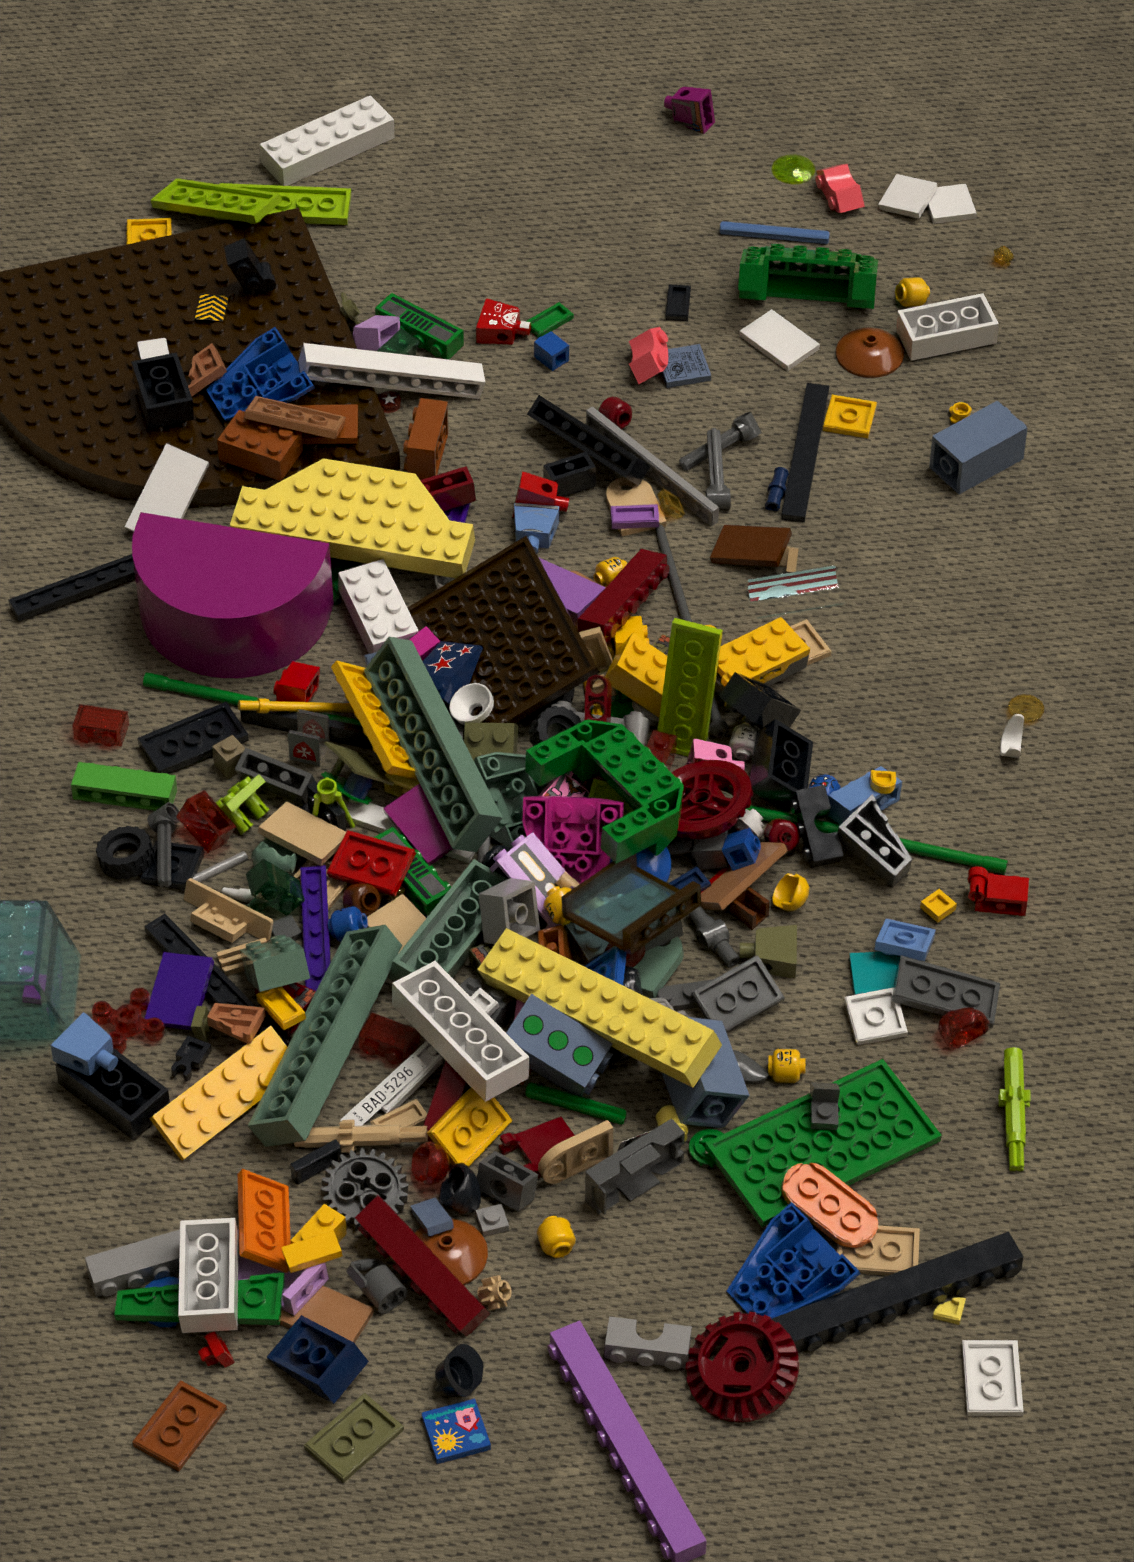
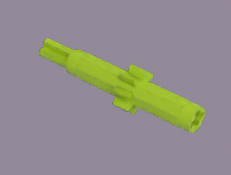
(1015, 1101)

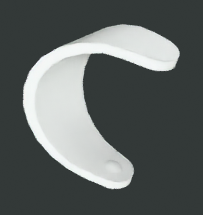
(1012, 736)

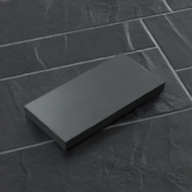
(943, 989)

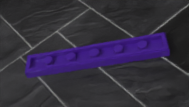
(315, 923)

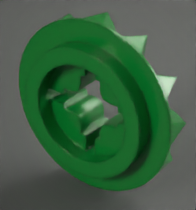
(697, 1144)

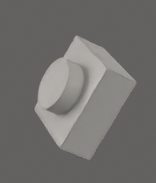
(492, 1220)

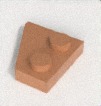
(205, 369)
(236, 1020)

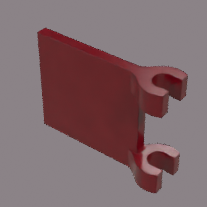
(536, 1141)

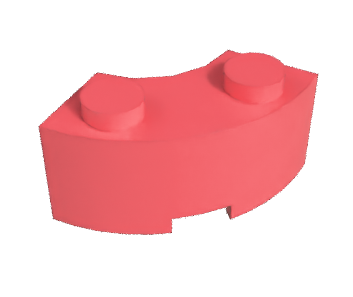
(839, 188)
(649, 354)

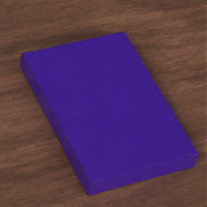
(179, 989)

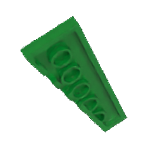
(258, 1301)

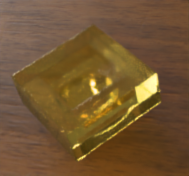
(670, 504)

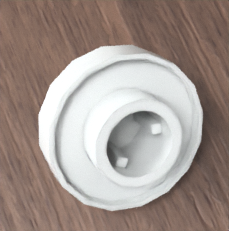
(753, 820)

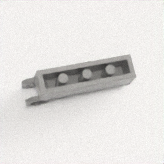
(134, 1264)

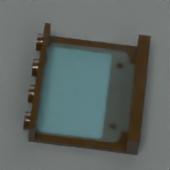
(628, 905)

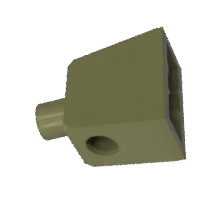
(775, 948)

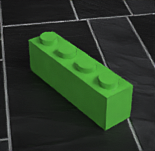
(123, 786)

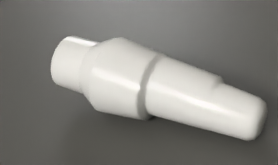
(239, 894)

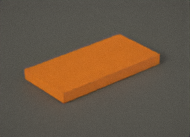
(263, 1219)

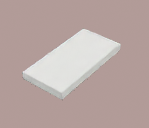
(170, 485)

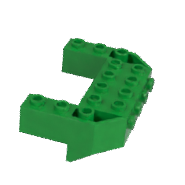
(802, 277)
(629, 769)

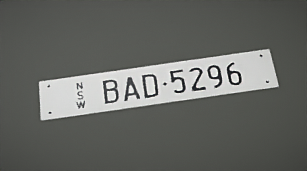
(386, 1090)

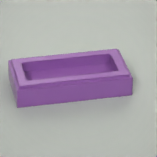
(634, 516)

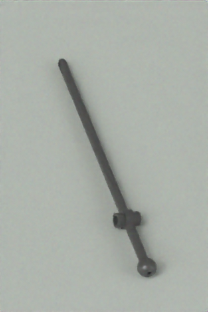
(718, 727)

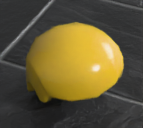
(793, 889)

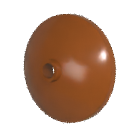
(870, 352)
(465, 1254)

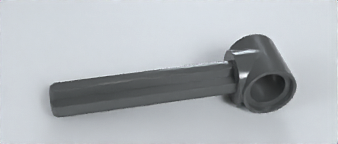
(743, 429)
(717, 491)
(164, 822)

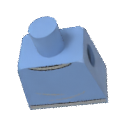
(536, 523)

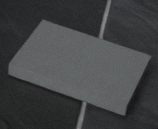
(738, 994)

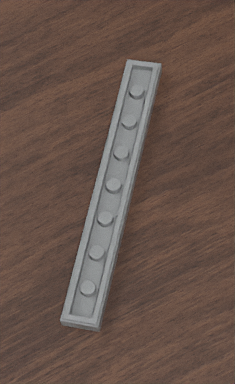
(658, 471)

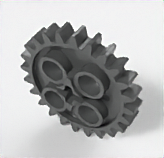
(363, 1187)

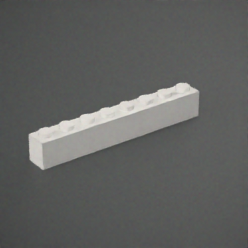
(392, 371)

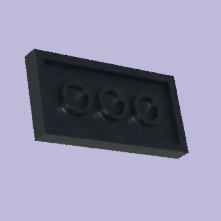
(191, 738)

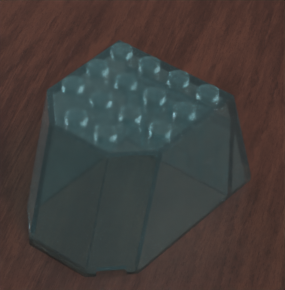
(36, 972)

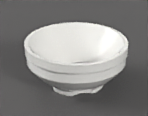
(467, 699)

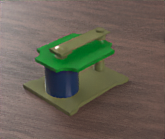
(362, 774)

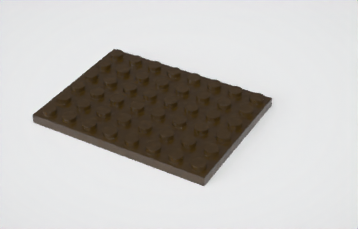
(521, 623)

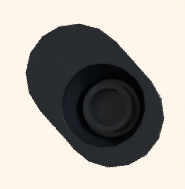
(459, 1372)

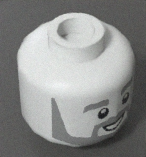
(743, 741)

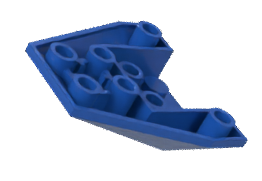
(260, 370)
(790, 1268)

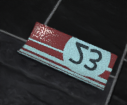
(793, 584)

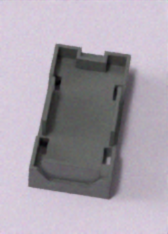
(632, 1167)

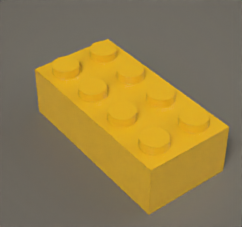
(639, 673)

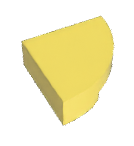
(950, 1311)

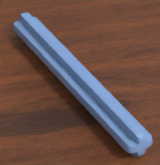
(774, 232)

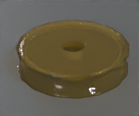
(1025, 701)

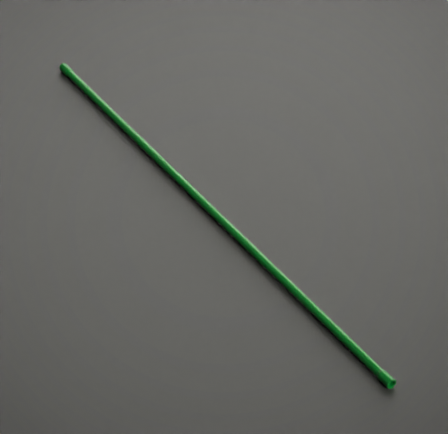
(990, 863)

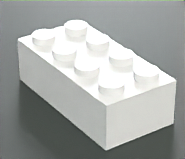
(947, 327)
(375, 604)
(208, 1275)

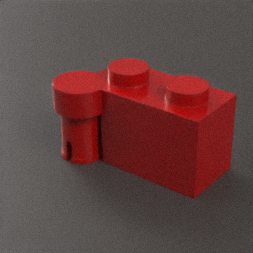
(998, 892)

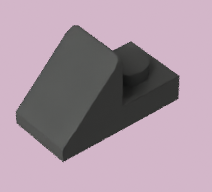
(824, 1105)

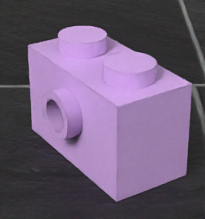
(375, 332)

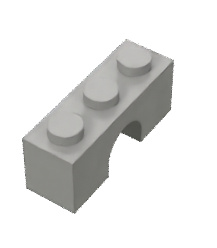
(668, 1350)

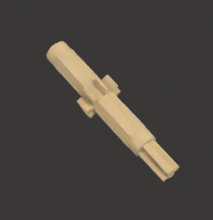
(367, 1135)

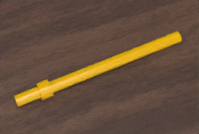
(264, 706)

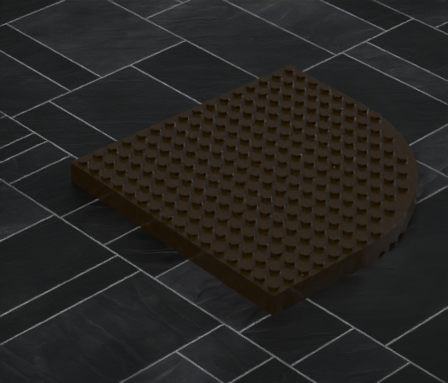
(77, 327)

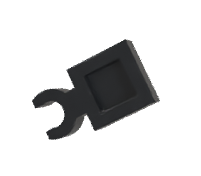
(190, 1054)

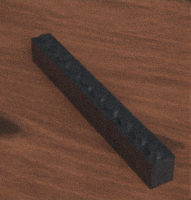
(902, 1293)

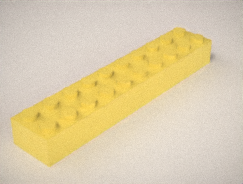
(603, 1006)

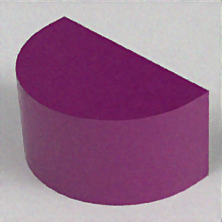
(229, 595)

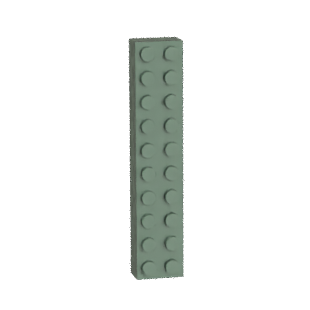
(433, 745)
(325, 1036)

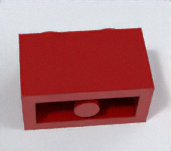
(297, 683)

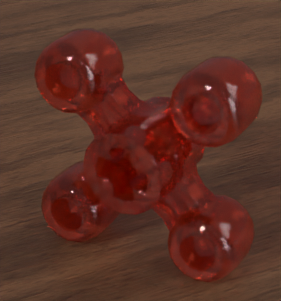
(129, 1020)

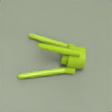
(329, 794)

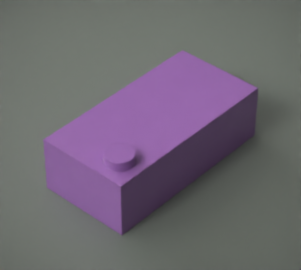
(573, 589)

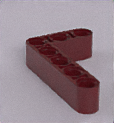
(593, 699)

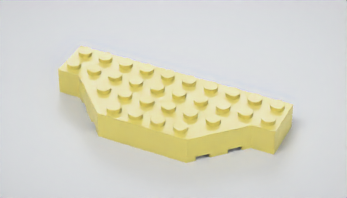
(362, 515)

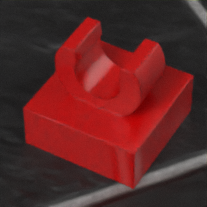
(216, 1351)

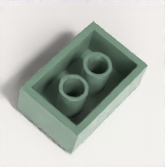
(274, 963)

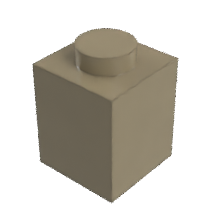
(227, 755)

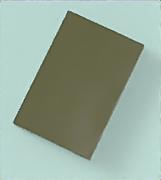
(354, 1437)

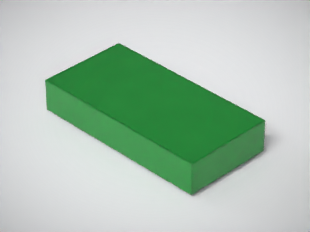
(550, 319)

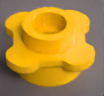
(959, 411)

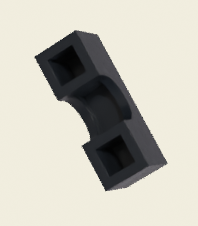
(818, 847)

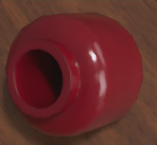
(616, 411)
(775, 830)

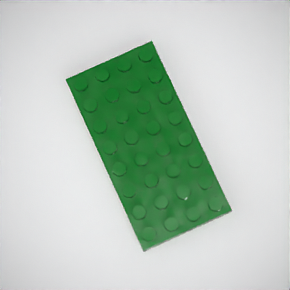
(875, 1130)

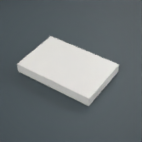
(779, 340)
(992, 1378)

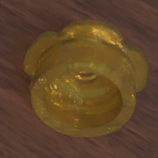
(1003, 256)

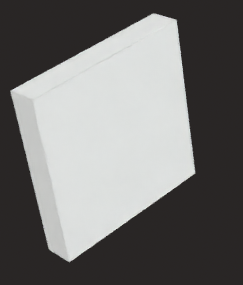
(907, 196)
(951, 204)
(875, 1016)

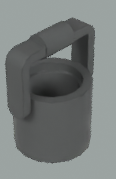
(378, 1284)

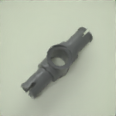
(714, 936)

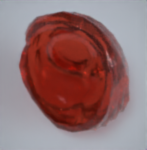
(962, 1026)
(430, 1164)

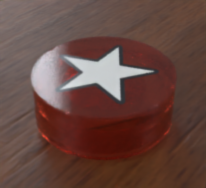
(390, 401)

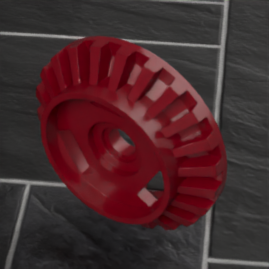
(718, 812)
(769, 1382)

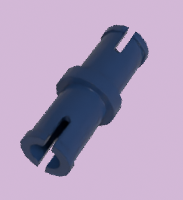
(776, 489)

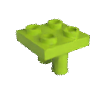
(243, 793)

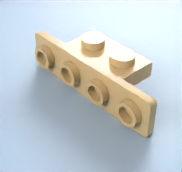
(224, 915)

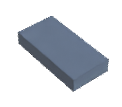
(432, 1217)

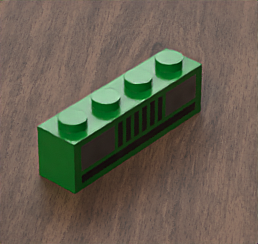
(432, 332)
(422, 881)

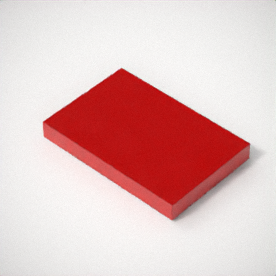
(371, 862)

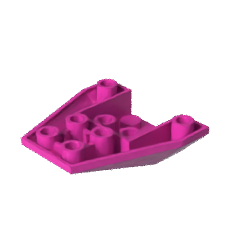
(572, 830)

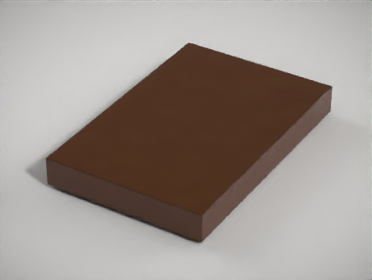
(751, 545)

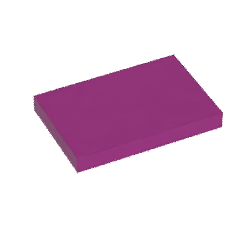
(419, 824)

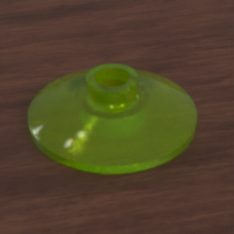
(793, 169)

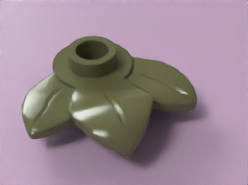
(349, 309)

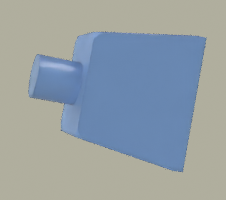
(84, 1047)

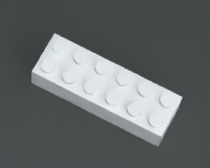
(327, 141)
(460, 1031)

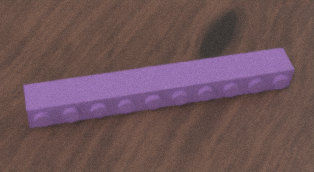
(627, 1444)

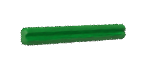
(576, 1103)

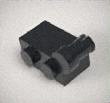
(248, 269)

